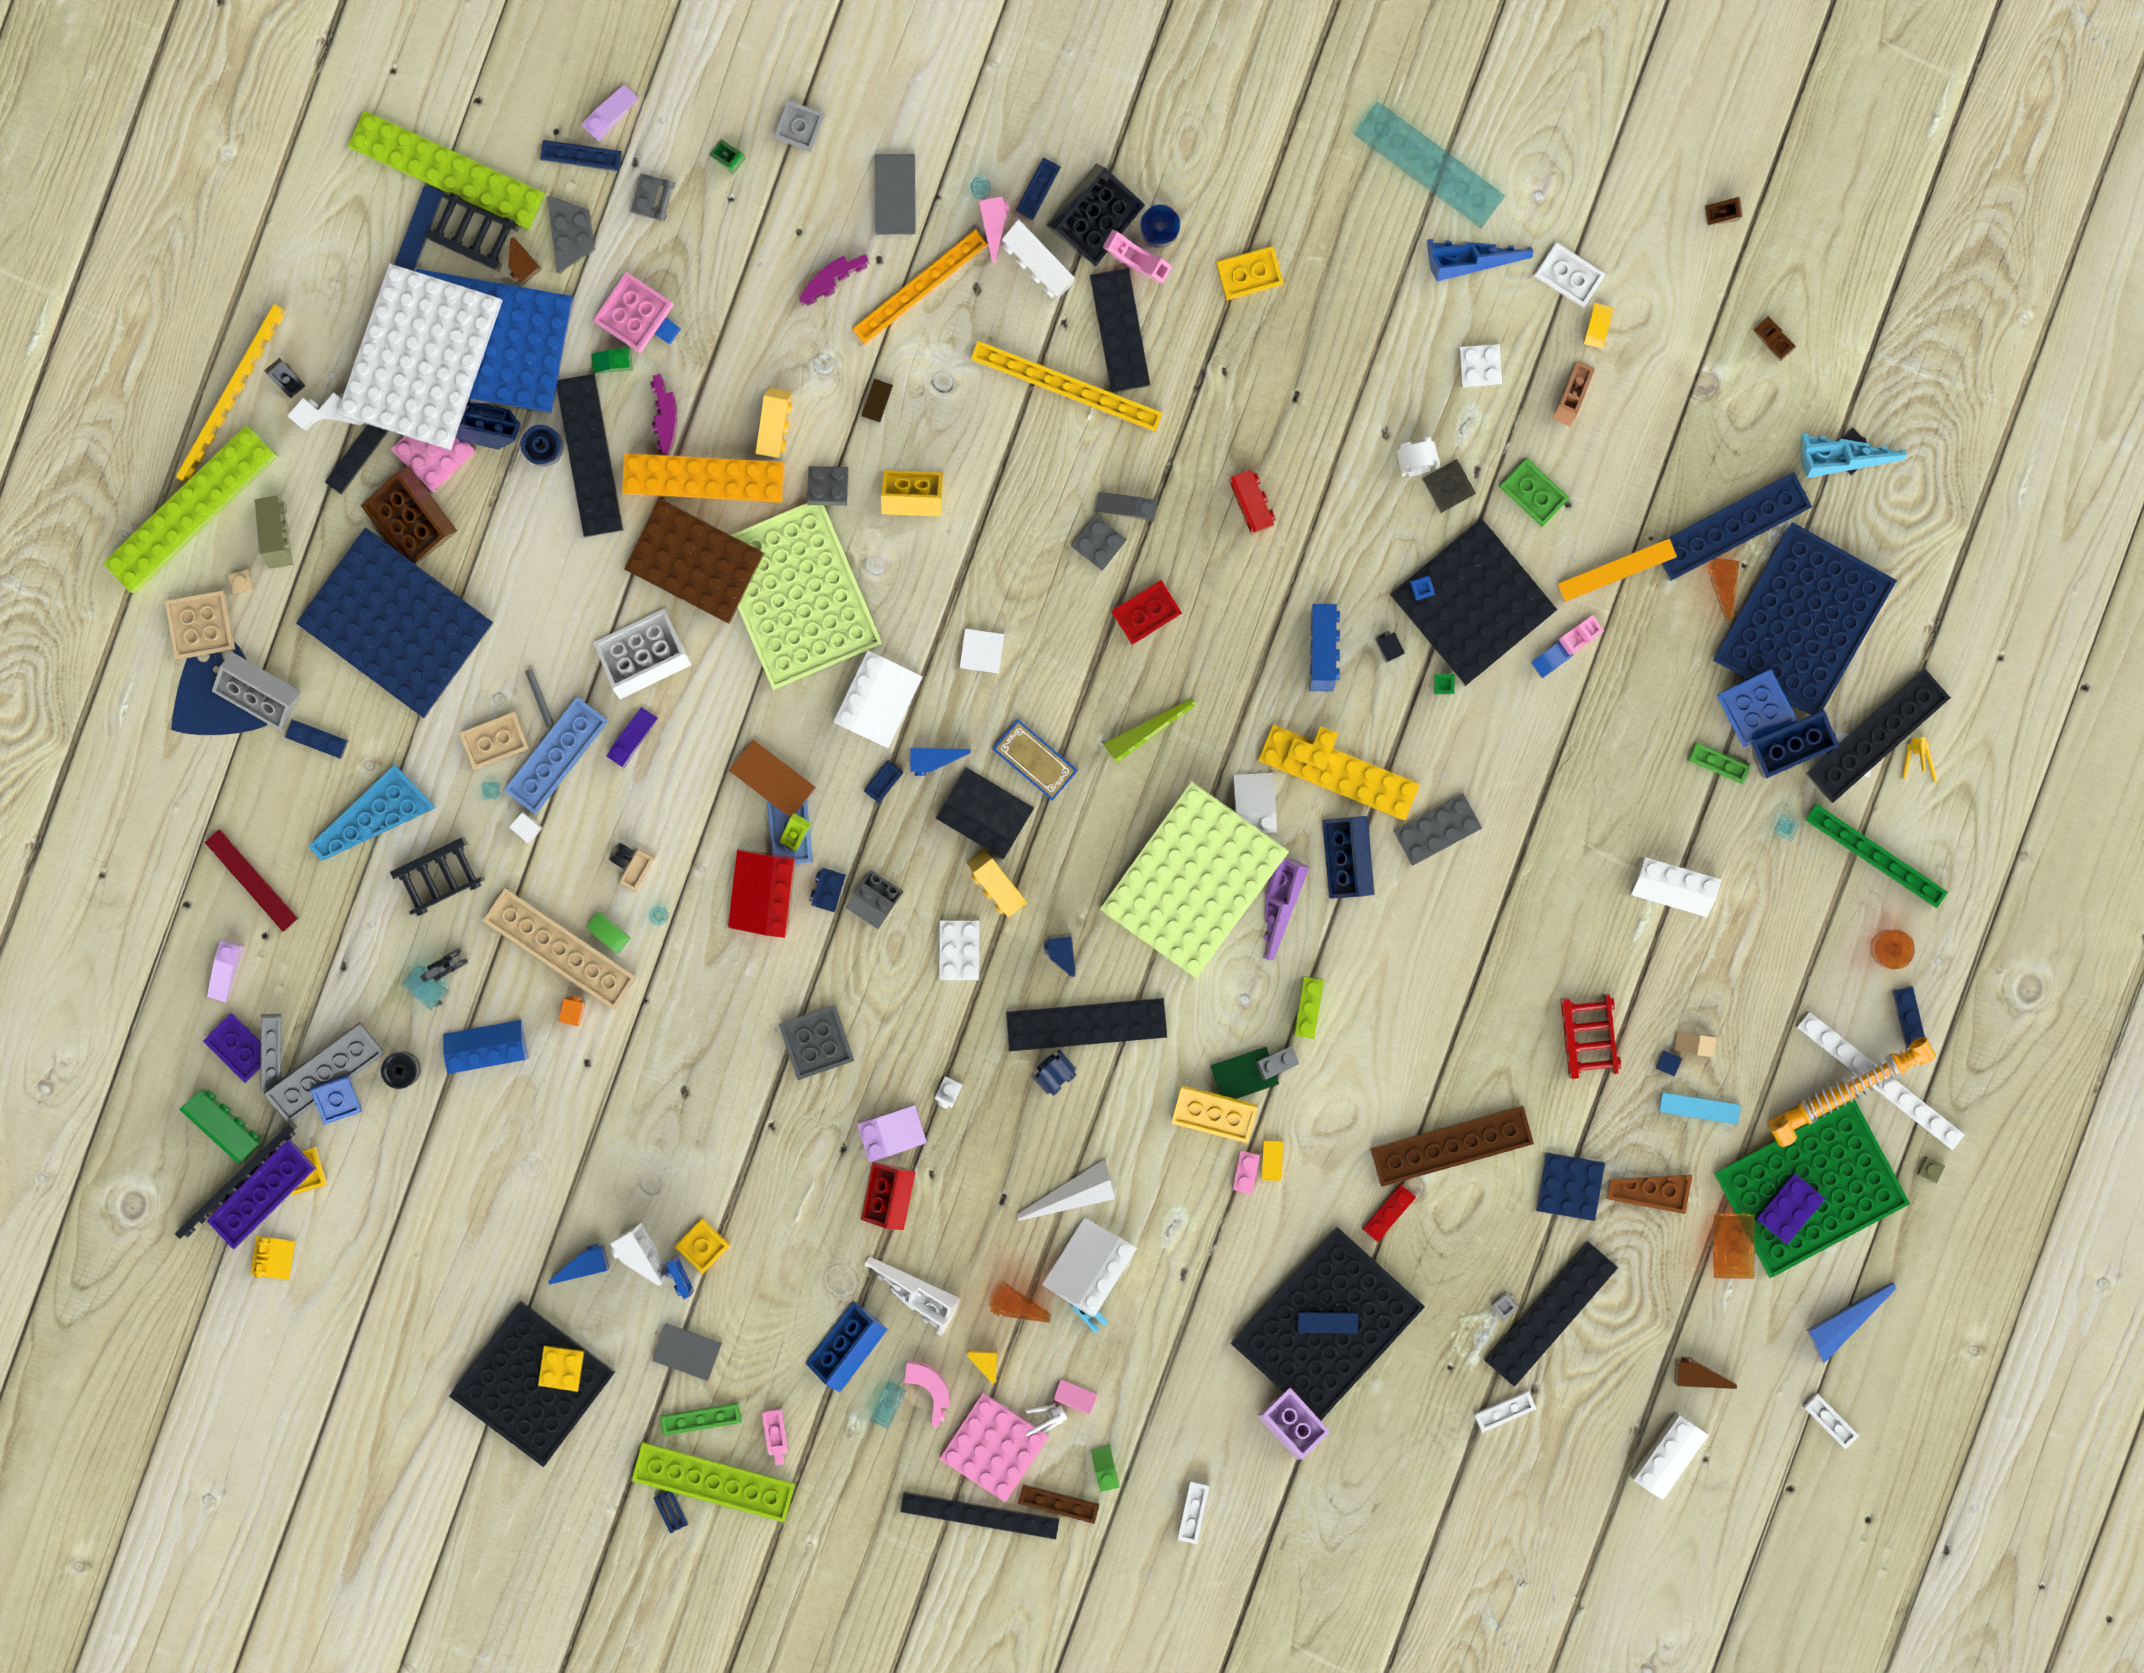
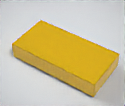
(1272, 1160)

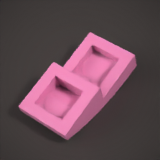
(1581, 635)

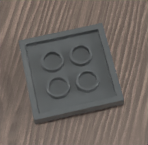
(816, 1042)

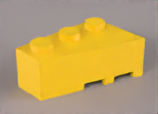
(774, 422)

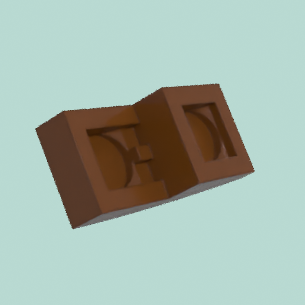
(1774, 339)

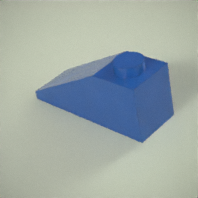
(931, 759)
(587, 1263)

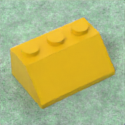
(912, 493)

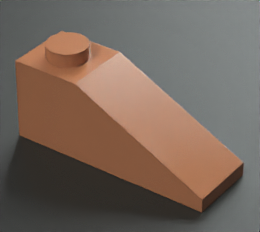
(1573, 394)

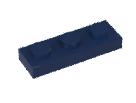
(316, 739)
(1908, 1014)

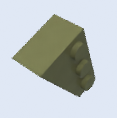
(273, 532)

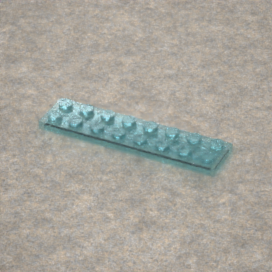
(1429, 164)

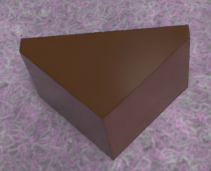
(1724, 211)

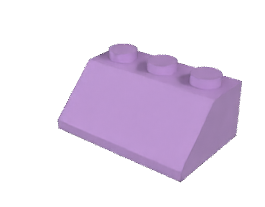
(1293, 1424)

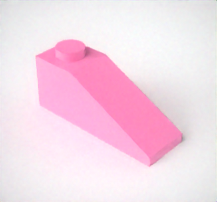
(994, 221)

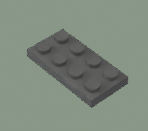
(1437, 829)

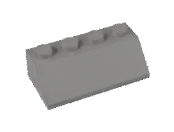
(256, 691)

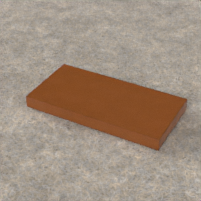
(772, 779)

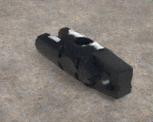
(443, 967)

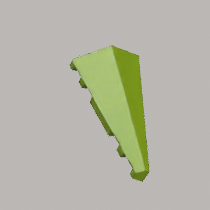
(1129, 741)

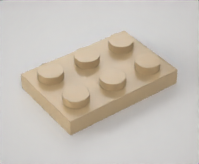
(494, 740)

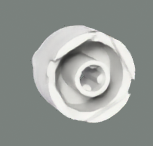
(1417, 457)

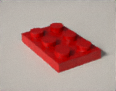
(1146, 612)

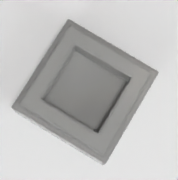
(1504, 1306)

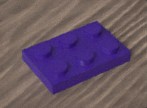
(236, 1047)
(1790, 1208)

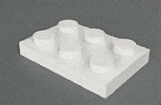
(959, 950)

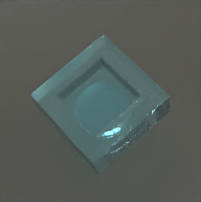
(1786, 827)

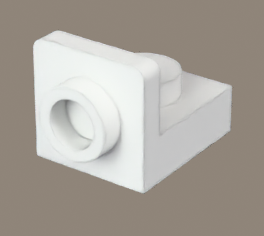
(948, 1092)

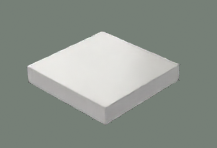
(982, 651)

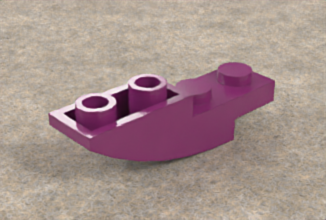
(824, 281)
(666, 423)

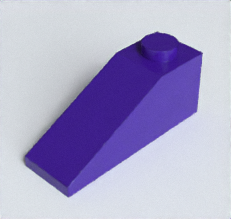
(632, 737)

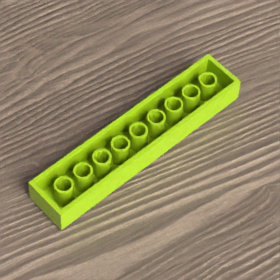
(190, 509)

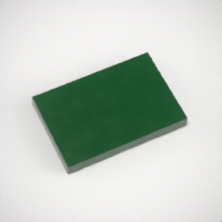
(1241, 1076)

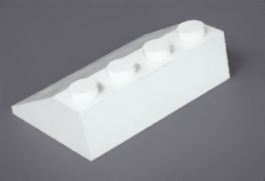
(641, 653)
(878, 699)
(639, 1253)
(1089, 1267)

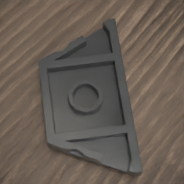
(570, 232)

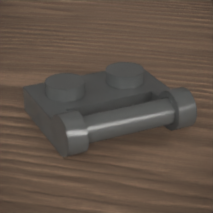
(646, 196)

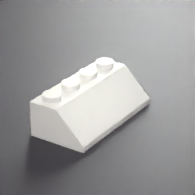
(1037, 260)
(1675, 886)
(1669, 1456)

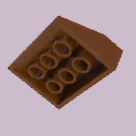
(408, 516)

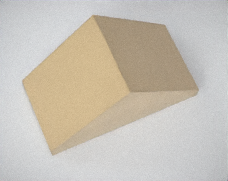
(1695, 1044)

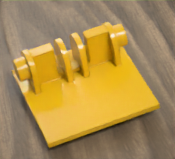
(272, 1258)

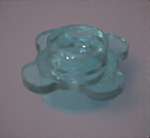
(495, 794)

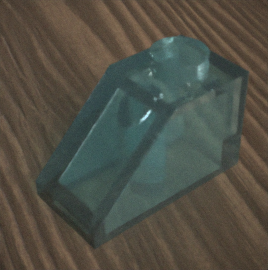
(888, 1405)

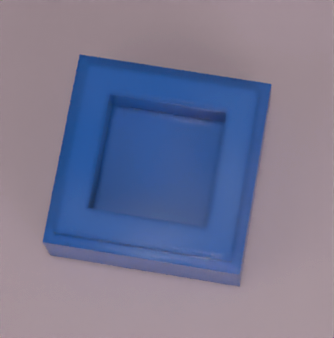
(1422, 588)

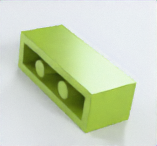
(1308, 1007)

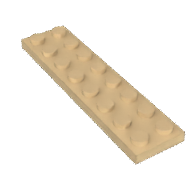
(559, 949)

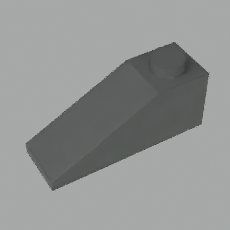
(1126, 506)

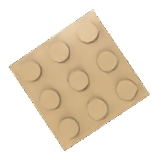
(199, 625)

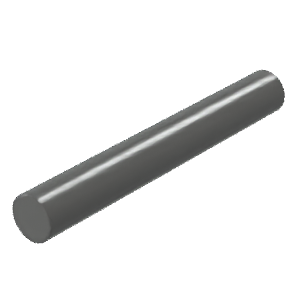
(539, 698)

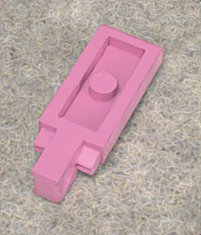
(775, 1434)

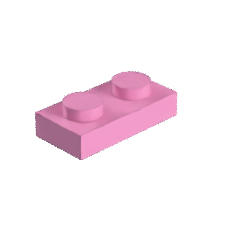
(1246, 1172)

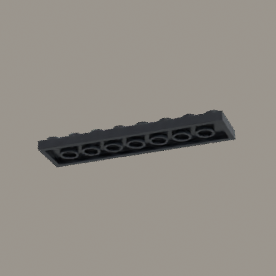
(589, 455)
(1878, 735)
(1086, 1024)
(1551, 1313)

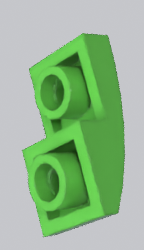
(607, 932)

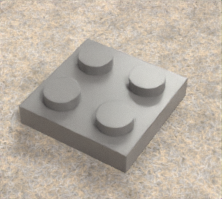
(799, 126)

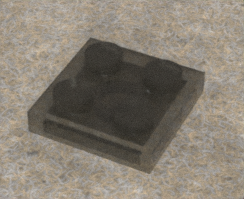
(1448, 486)

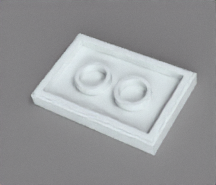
(1569, 275)

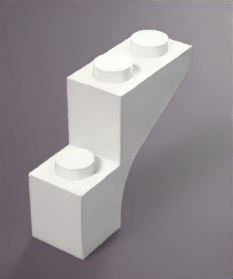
(307, 412)

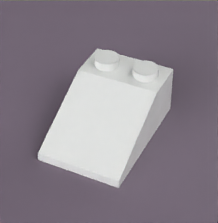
(1256, 800)

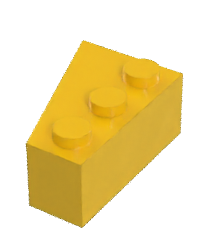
(996, 883)

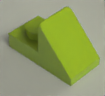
(795, 832)

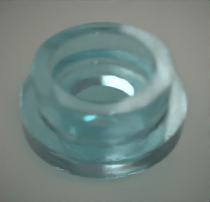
(652, 915)

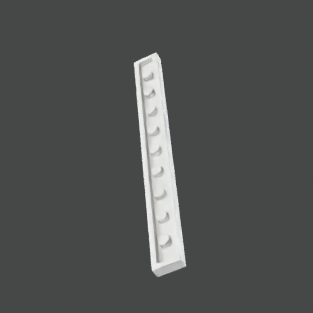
(1893, 1091)

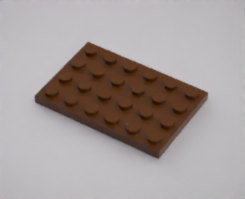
(694, 561)

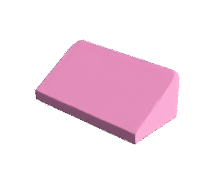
(1075, 1396)

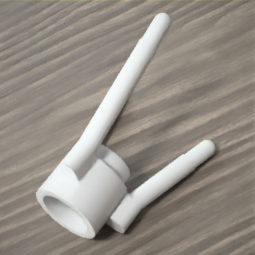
(1056, 1417)

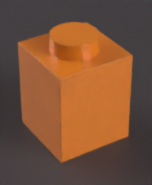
(572, 1010)

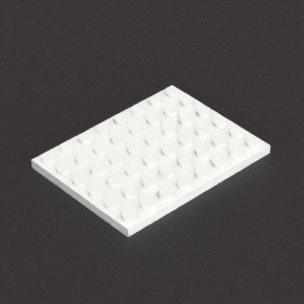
(419, 356)

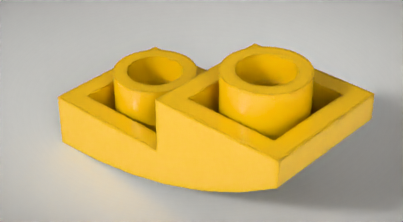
(1598, 325)

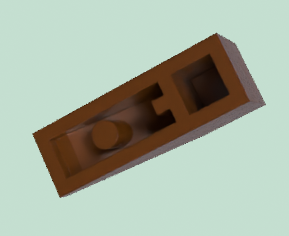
(1694, 1374)

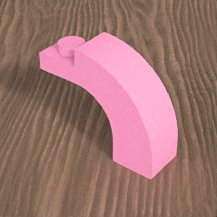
(1137, 258)
(931, 1379)

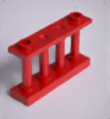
(1571, 1028)

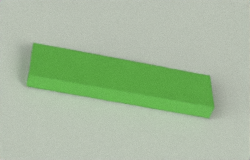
(700, 1419)

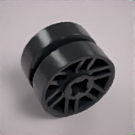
(404, 1060)

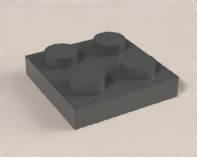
(827, 485)
(1098, 543)

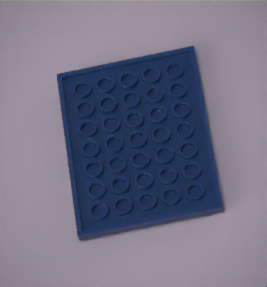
(1805, 618)
(395, 622)

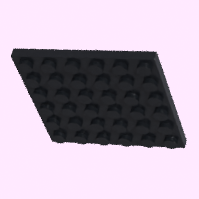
(1479, 602)
(505, 1390)

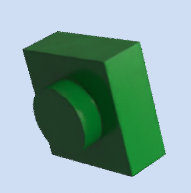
(1444, 683)

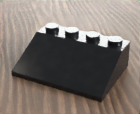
(1093, 211)
(985, 813)

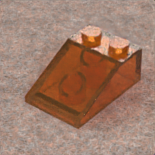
(1734, 1246)
(1016, 1305)

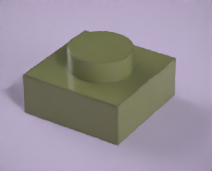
(1931, 1169)

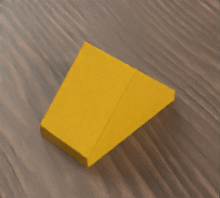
(986, 1362)

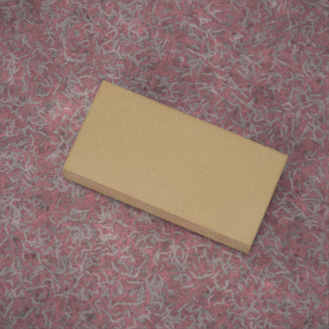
(637, 870)

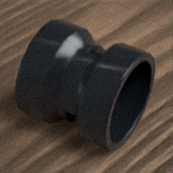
(621, 855)

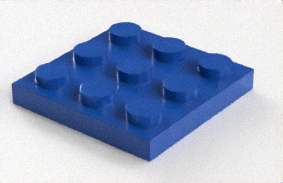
(1757, 707)

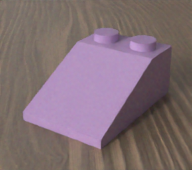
(891, 1133)

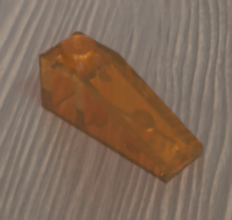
(1724, 582)

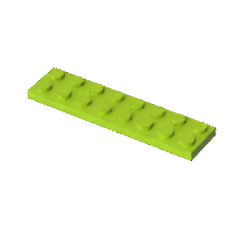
(713, 1482)

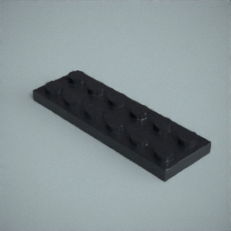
(1120, 330)

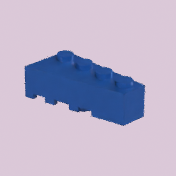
(1324, 647)

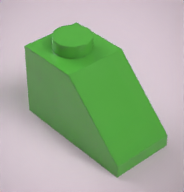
(1105, 1468)

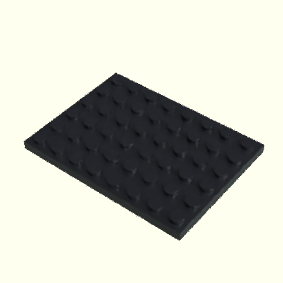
(1327, 1365)

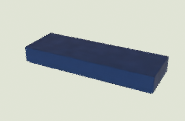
(1038, 189)
(1327, 1322)

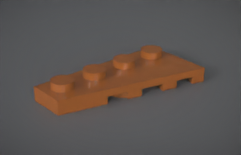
(1656, 1192)

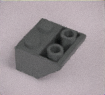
(874, 899)

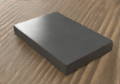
(687, 1351)

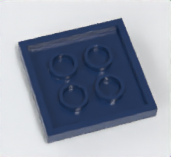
(1570, 1186)

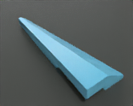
(1828, 456)

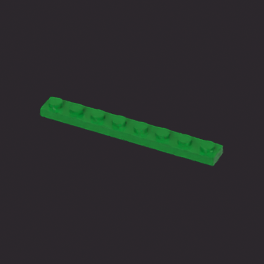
(1876, 856)

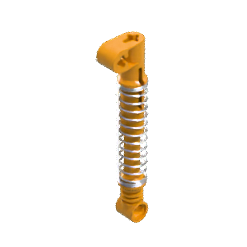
(1808, 1111)

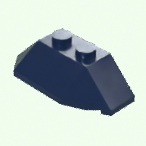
(488, 426)

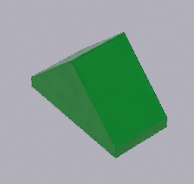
(727, 156)

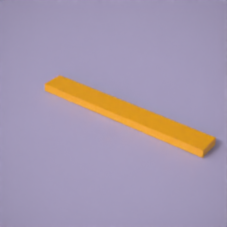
(920, 286)

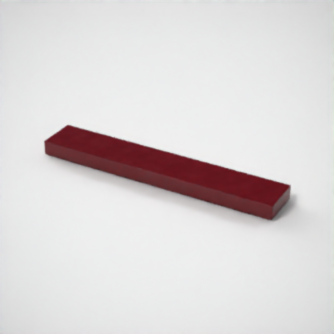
(251, 880)

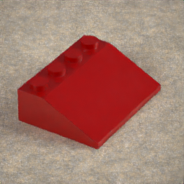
(762, 893)

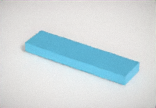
(1699, 1108)

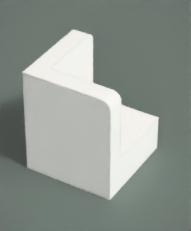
(526, 827)

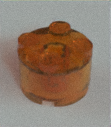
(1892, 938)

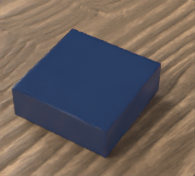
(1669, 1063)

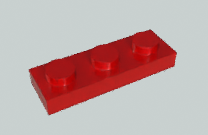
(1389, 1212)

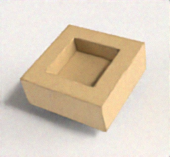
(241, 581)

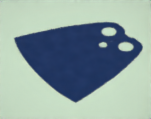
(203, 711)

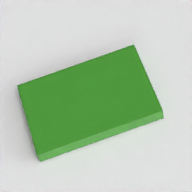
(1534, 492)

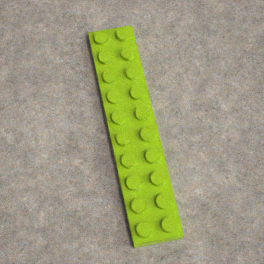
(446, 170)

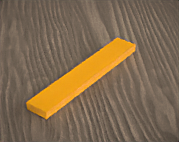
(1617, 570)

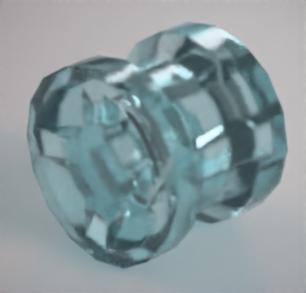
(980, 183)

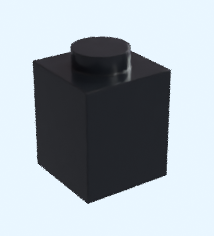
(1389, 646)

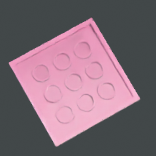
(993, 1447)

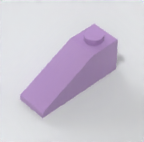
(609, 113)
(224, 969)

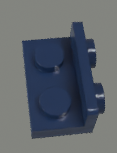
(827, 890)

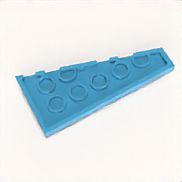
(381, 808)

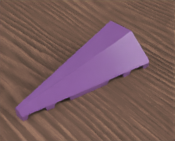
(1280, 901)

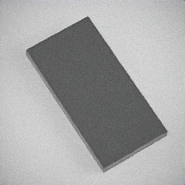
(895, 194)

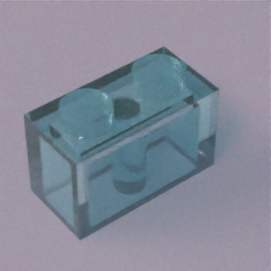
(428, 993)

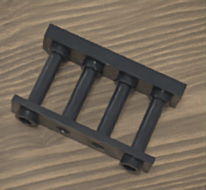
(473, 251)
(439, 857)

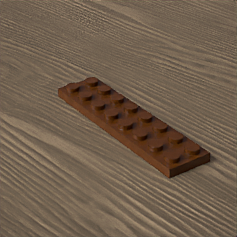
(1452, 1146)

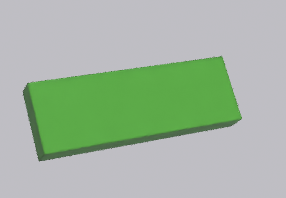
(1719, 763)

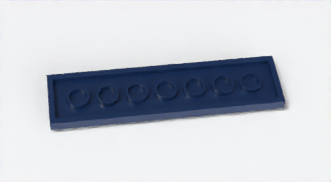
(1736, 525)

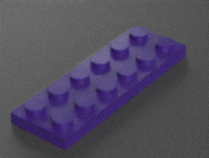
(261, 1194)

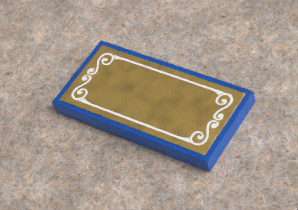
(1035, 759)

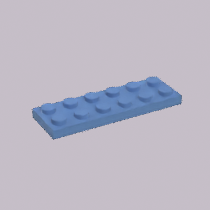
(556, 755)

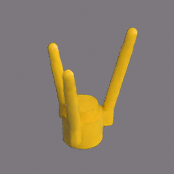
(1921, 747)

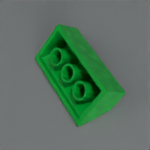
(221, 1126)

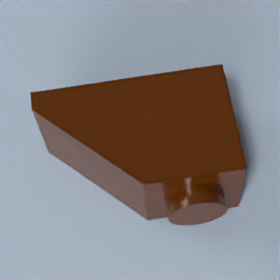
(521, 263)

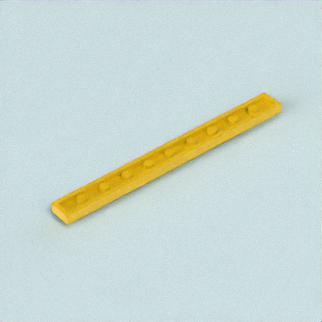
(1066, 386)
(234, 387)

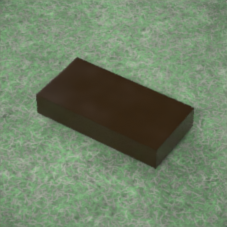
(877, 400)

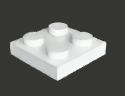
(1480, 365)

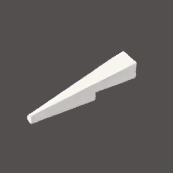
(1085, 1189)
(928, 1300)

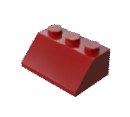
(1252, 501)
(888, 1196)

